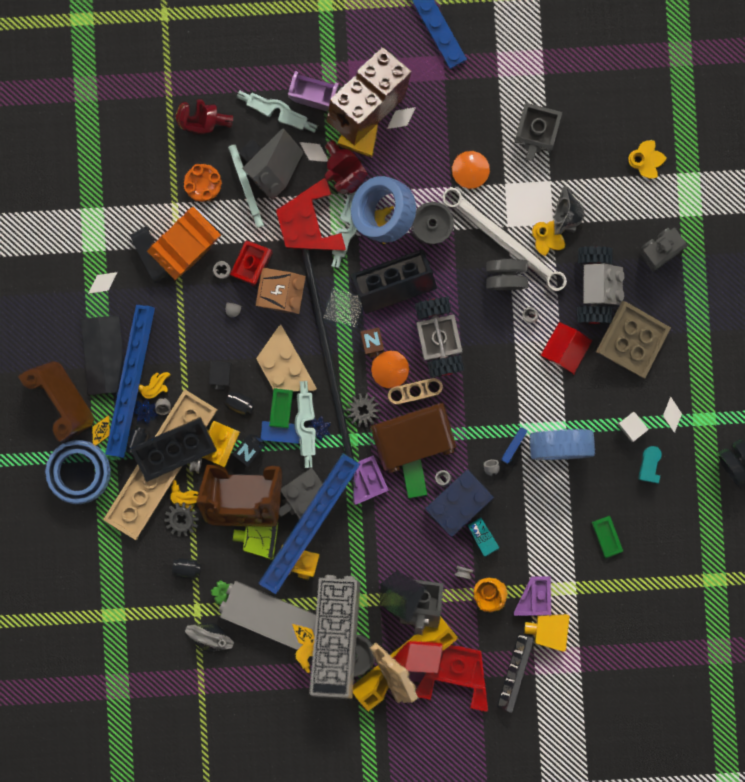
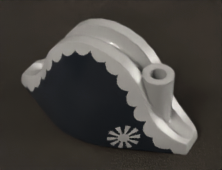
(209, 637)

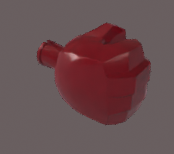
(203, 120)
(344, 169)

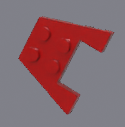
(300, 223)
(459, 667)

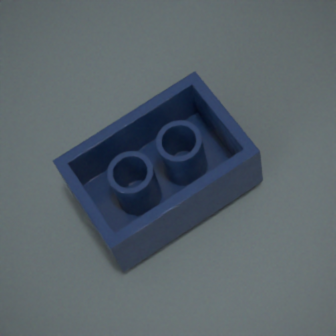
(459, 502)

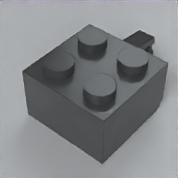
(537, 129)
(662, 250)
(300, 493)
(429, 607)

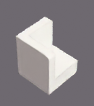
(633, 427)

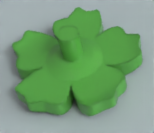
(220, 592)

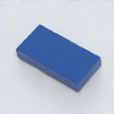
(279, 434)
(514, 445)

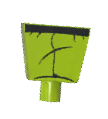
(258, 540)

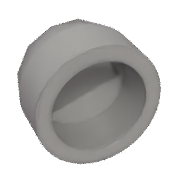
(232, 309)
(532, 311)
(165, 410)
(491, 466)
(447, 476)

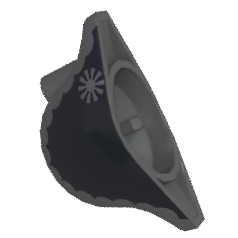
(568, 212)

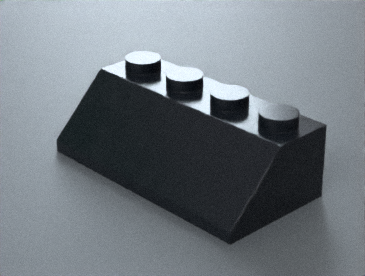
(394, 281)

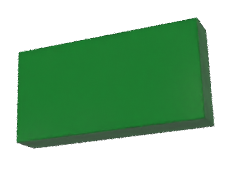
(281, 408)
(414, 479)
(607, 536)

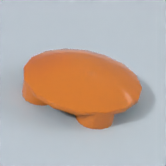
(470, 169)
(202, 182)
(390, 369)

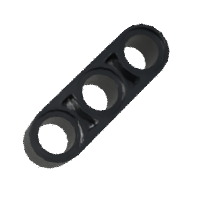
(143, 240)

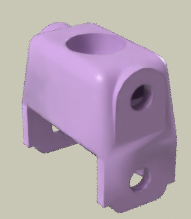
(311, 91)

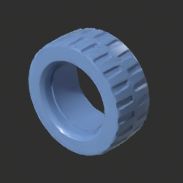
(365, 203)
(562, 444)
(101, 478)

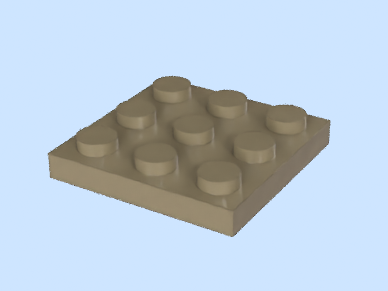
(633, 339)

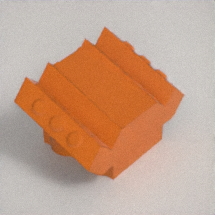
(184, 243)

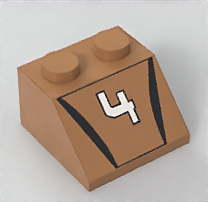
(280, 290)

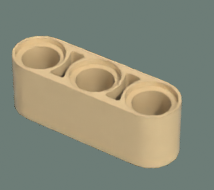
(423, 385)

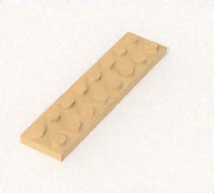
(140, 498)

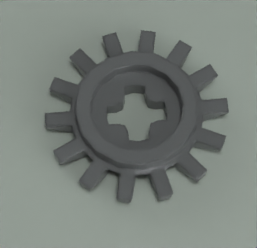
(370, 407)
(173, 518)

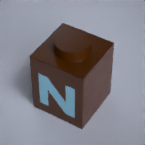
(372, 342)

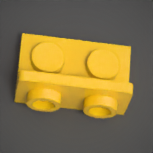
(224, 441)
(306, 564)

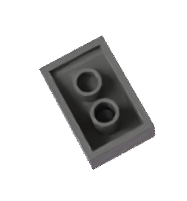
(274, 164)

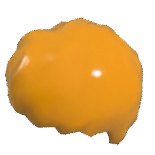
(490, 594)

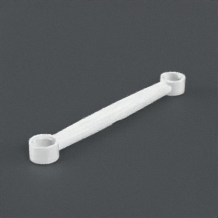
(503, 239)

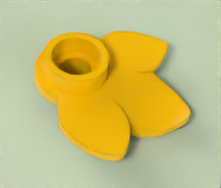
(649, 159)
(548, 239)

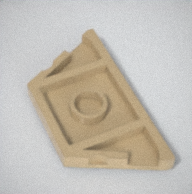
(283, 364)
(395, 676)

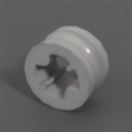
(215, 270)
(196, 465)
(463, 572)

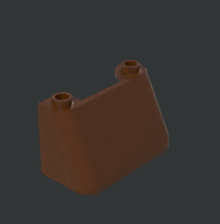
(65, 396)
(413, 437)
(240, 498)

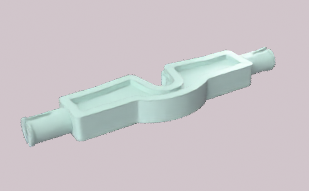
(286, 115)
(246, 186)
(347, 234)
(305, 413)

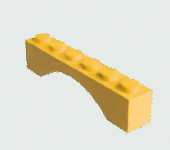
(373, 686)

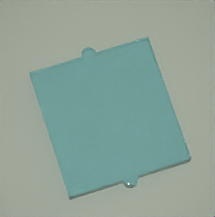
(343, 308)

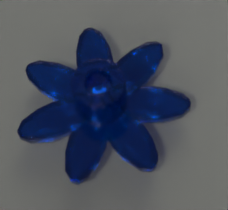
(141, 407)
(322, 427)

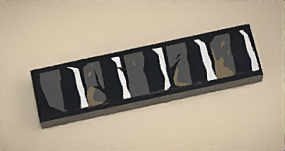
(515, 672)

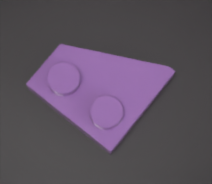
(368, 481)
(536, 597)

